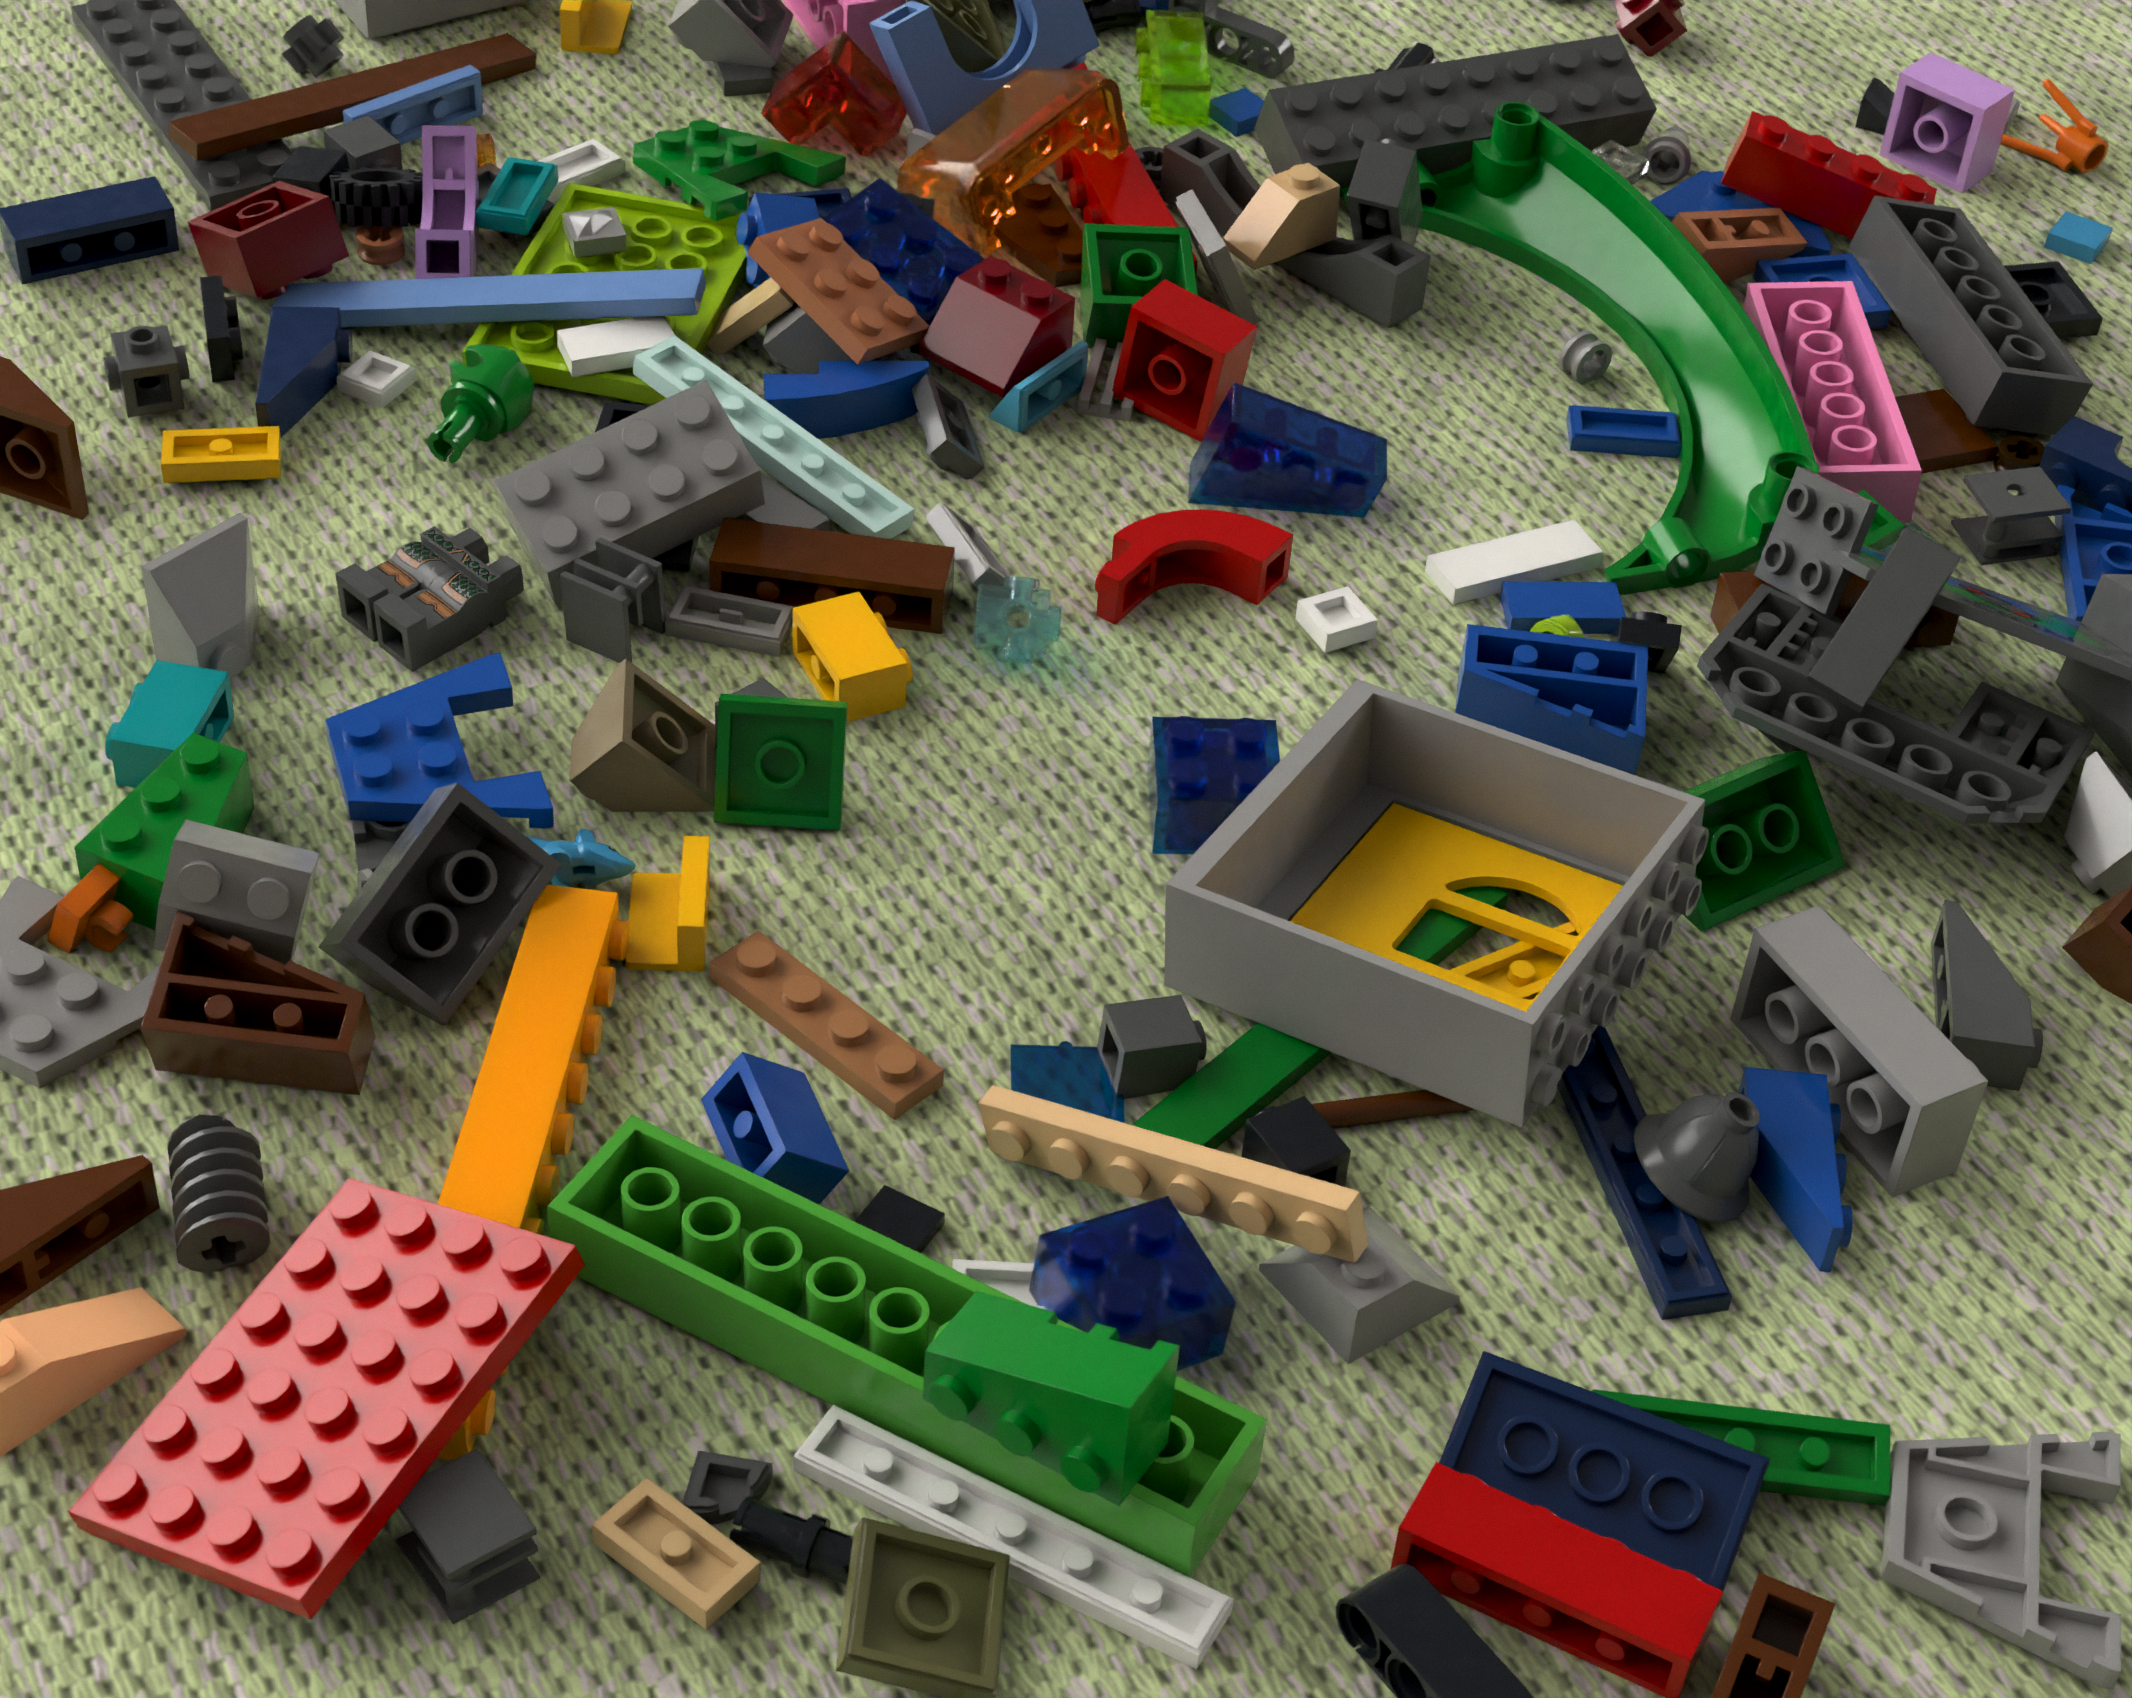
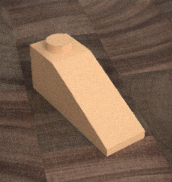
(72, 1353)

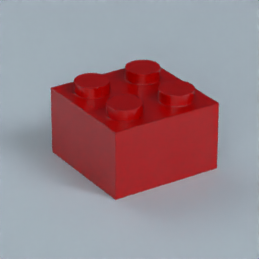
(1181, 357)

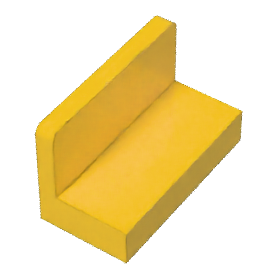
(594, 25)
(671, 913)

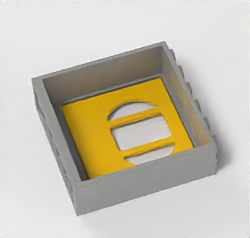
(1387, 816)

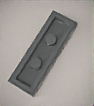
(1883, 619)

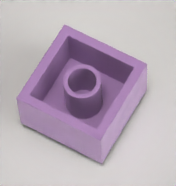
(1946, 122)

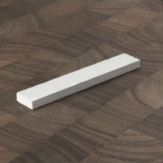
(1043, 1546)

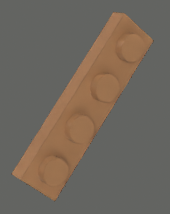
(827, 1024)

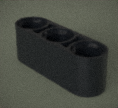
(1421, 1641)

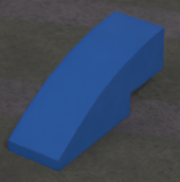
(846, 395)

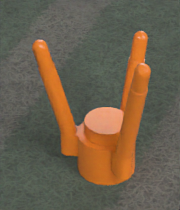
(2077, 145)

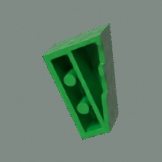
(135, 840)
(1055, 1392)

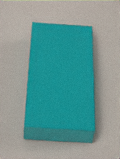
(517, 196)

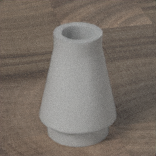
(1669, 156)

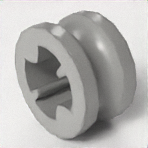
(1585, 357)

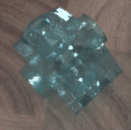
(996, 607)

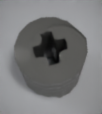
(217, 1194)

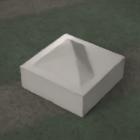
(594, 232)

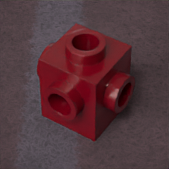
(1650, 23)

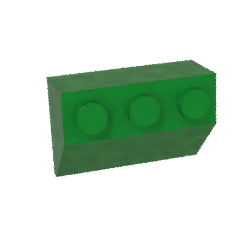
(1763, 836)

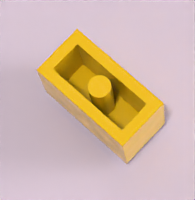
(851, 655)

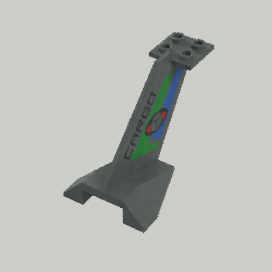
(1822, 541)

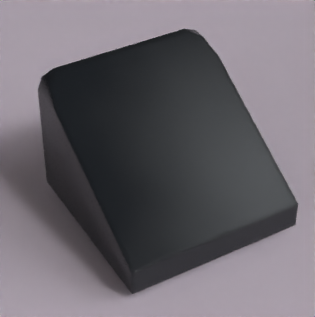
(1875, 107)

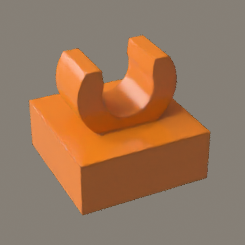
(91, 913)

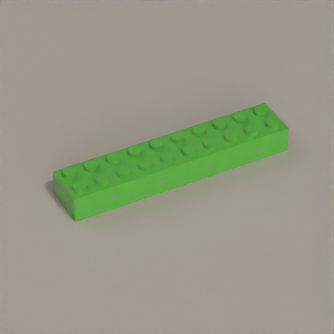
(853, 1324)

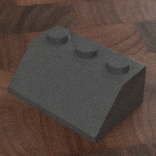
(441, 904)

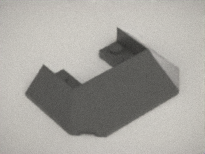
(1991, 766)

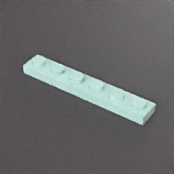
(781, 444)

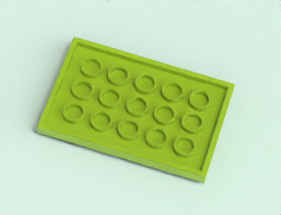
(658, 237)

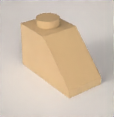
(1286, 217)

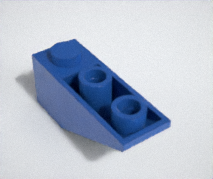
(1799, 1160)

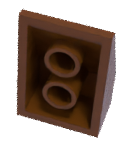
(38, 447)

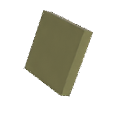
(923, 1612)

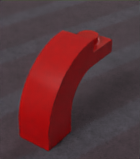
(1195, 548)

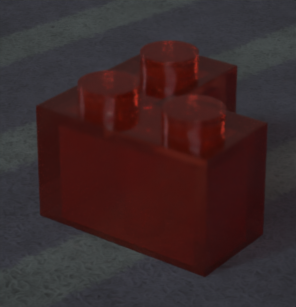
(840, 89)

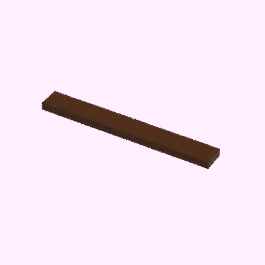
(323, 102)

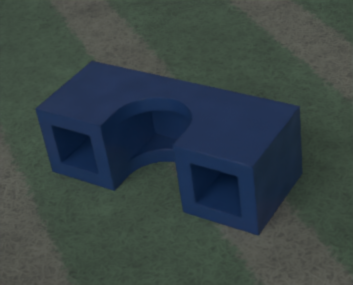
(2087, 461)

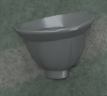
(1702, 1154)

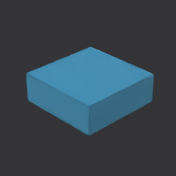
(2078, 237)

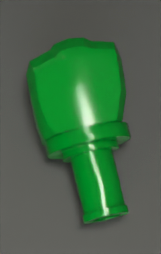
(483, 400)

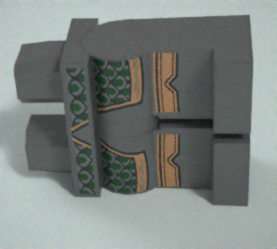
(429, 595)

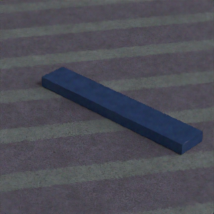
(1659, 1234)

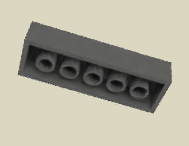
(1969, 317)

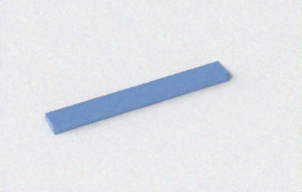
(505, 297)

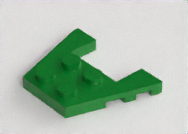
(712, 159)

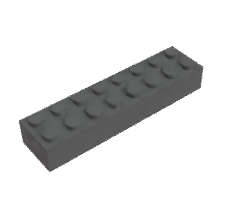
(1445, 106)

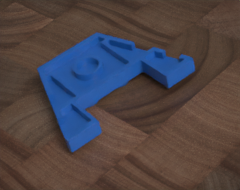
(408, 745)

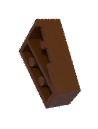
(251, 1018)

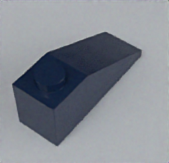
(300, 363)

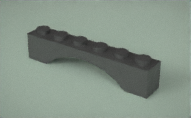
(1371, 275)

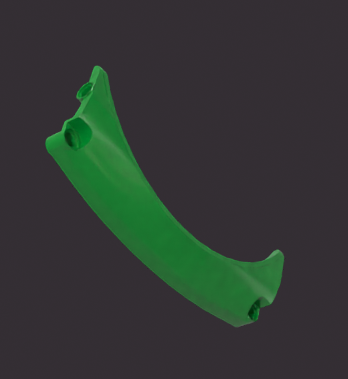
(1592, 234)

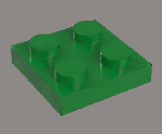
(780, 761)

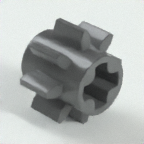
(313, 45)

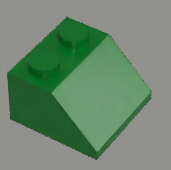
(1124, 266)

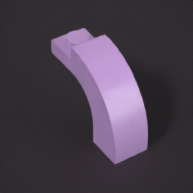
(448, 231)

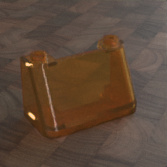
(1008, 142)

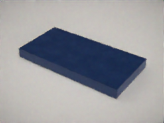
(1607, 1467)

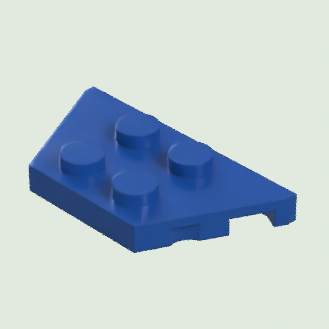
(1707, 193)
(2090, 547)

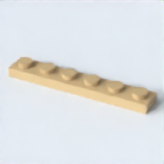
(1194, 1177)

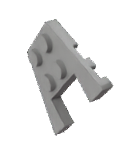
(50, 1009)
(1969, 1539)

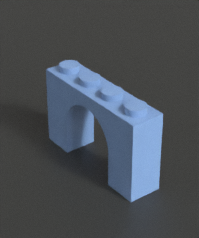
(939, 91)

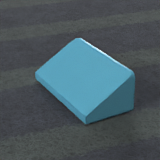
(1043, 390)

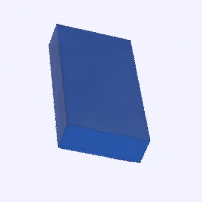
(1623, 431)
(1591, 604)

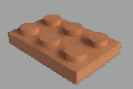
(839, 290)

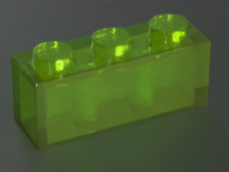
(1173, 68)

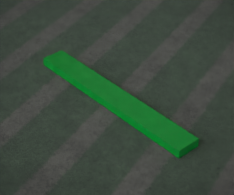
(1268, 1062)

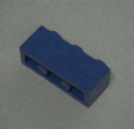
(88, 229)

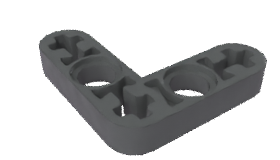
(1250, 37)

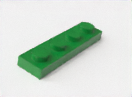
(1805, 1451)

